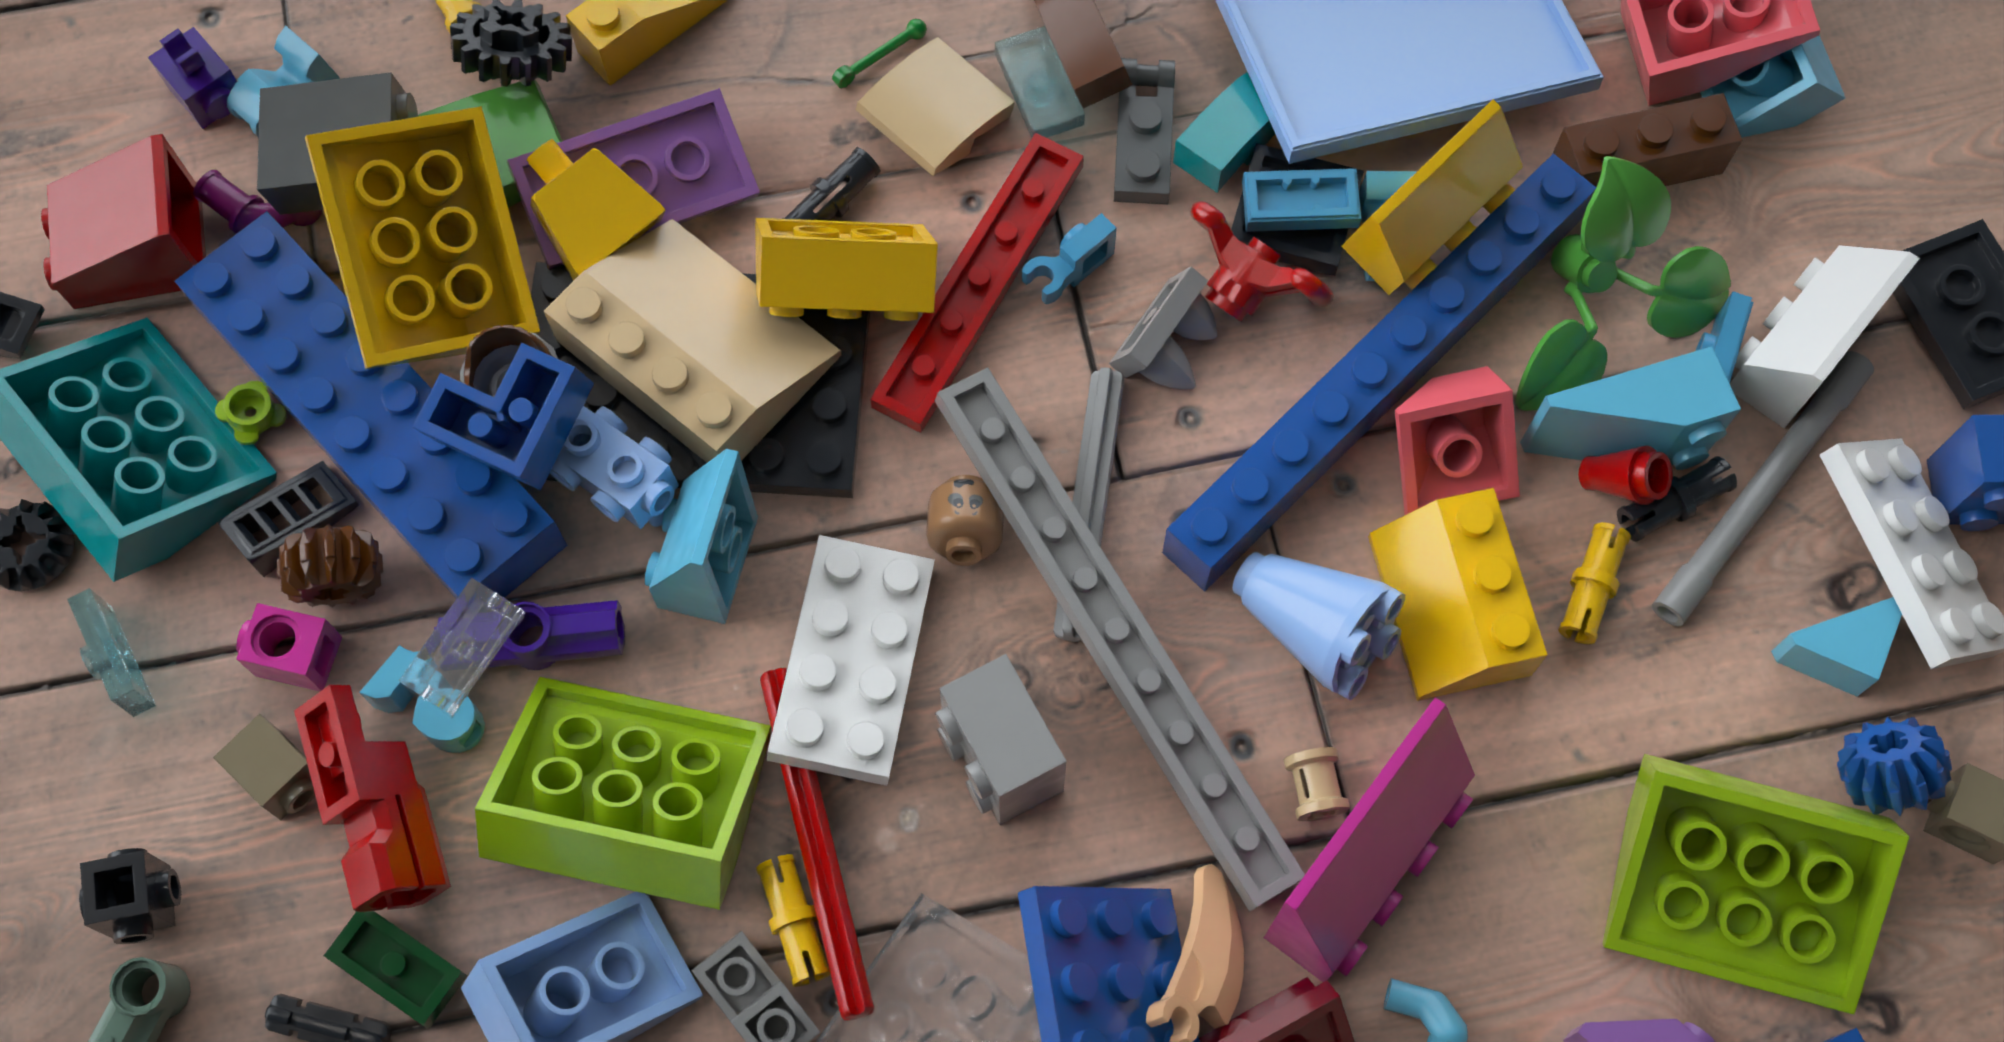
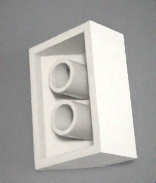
(1817, 328)

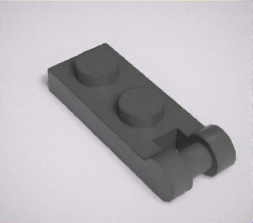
(1145, 135)

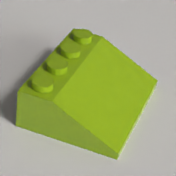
(623, 792)
(1752, 883)

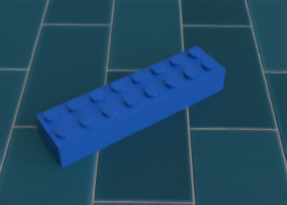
(304, 348)

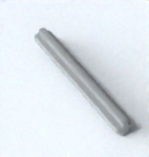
(1095, 465)

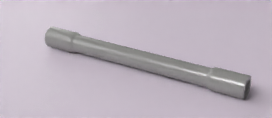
(1696, 576)

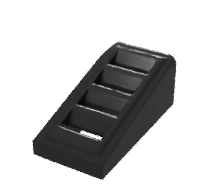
(260, 512)

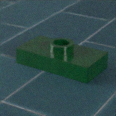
(395, 966)

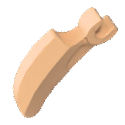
(1210, 963)

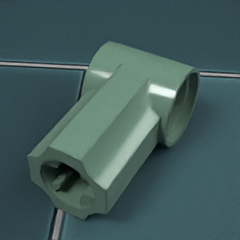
(127, 1015)

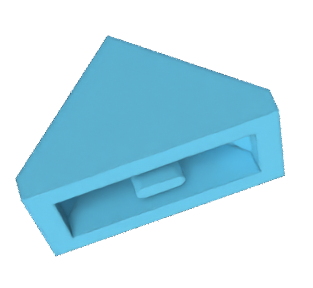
(1844, 649)

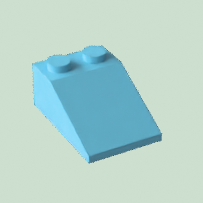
(1668, 405)
(704, 541)

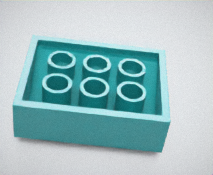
(118, 436)

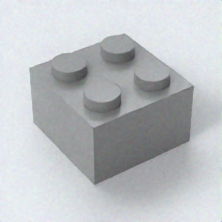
(1002, 740)

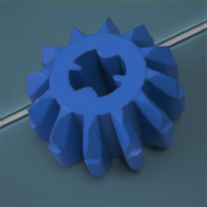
(1894, 766)

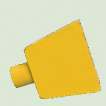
(589, 206)

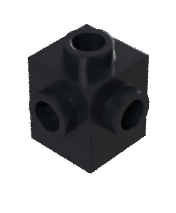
(128, 895)

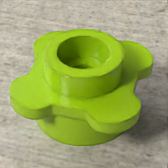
(246, 397)

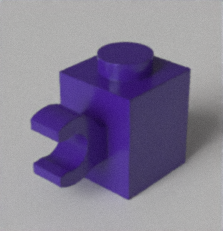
(194, 75)

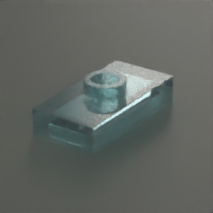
(1039, 83)
(109, 653)

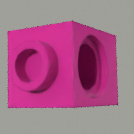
(308, 660)

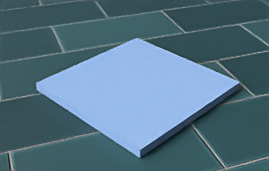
(1396, 68)

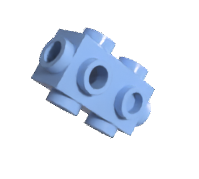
(618, 472)

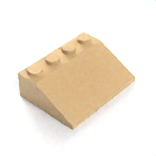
(689, 341)

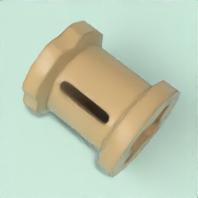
(1316, 784)

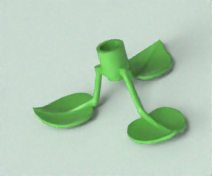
(1623, 213)

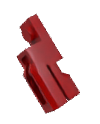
(375, 795)

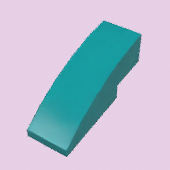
(1224, 135)

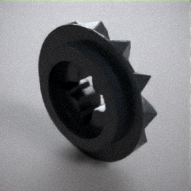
(42, 559)

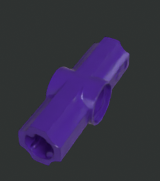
(567, 634)

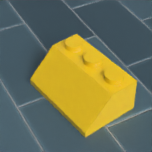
(1438, 203)
(845, 268)
(1464, 595)

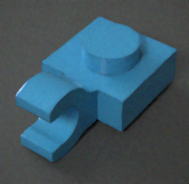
(1080, 254)

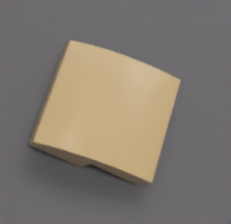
(935, 106)

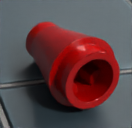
(1630, 474)

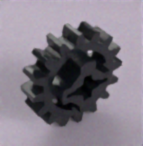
(511, 42)

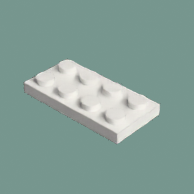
(1916, 551)
(851, 661)

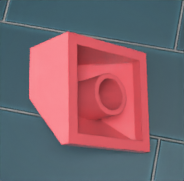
(1457, 438)

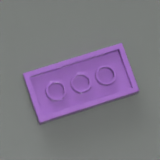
(677, 153)

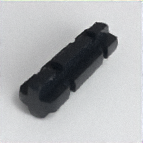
(322, 1022)

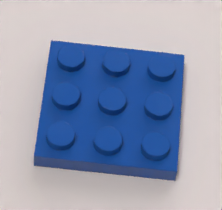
(1099, 960)

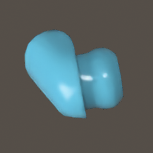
(1430, 1007)

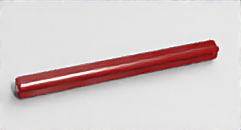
(823, 874)

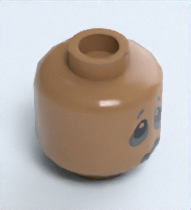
(963, 520)

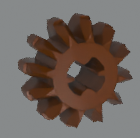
(329, 566)

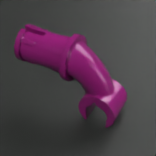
(241, 208)

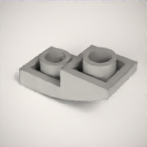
(753, 995)

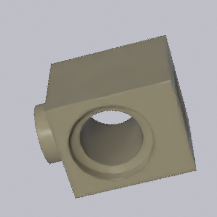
(268, 768)
(1970, 813)

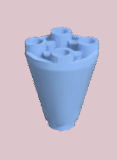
(1322, 616)

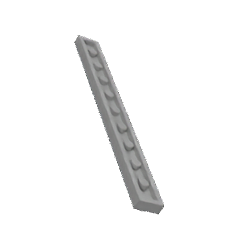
(1120, 640)

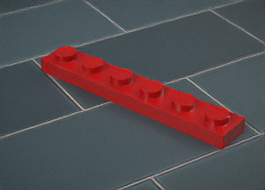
(977, 282)

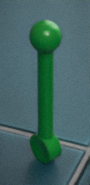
(845, 74)

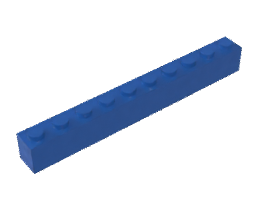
(1376, 373)

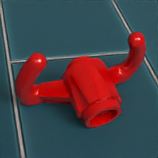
(1249, 271)

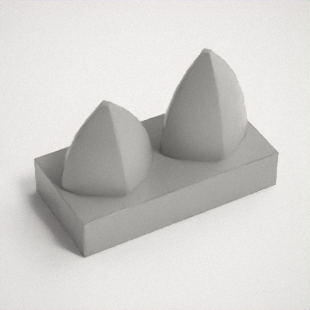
(1149, 345)

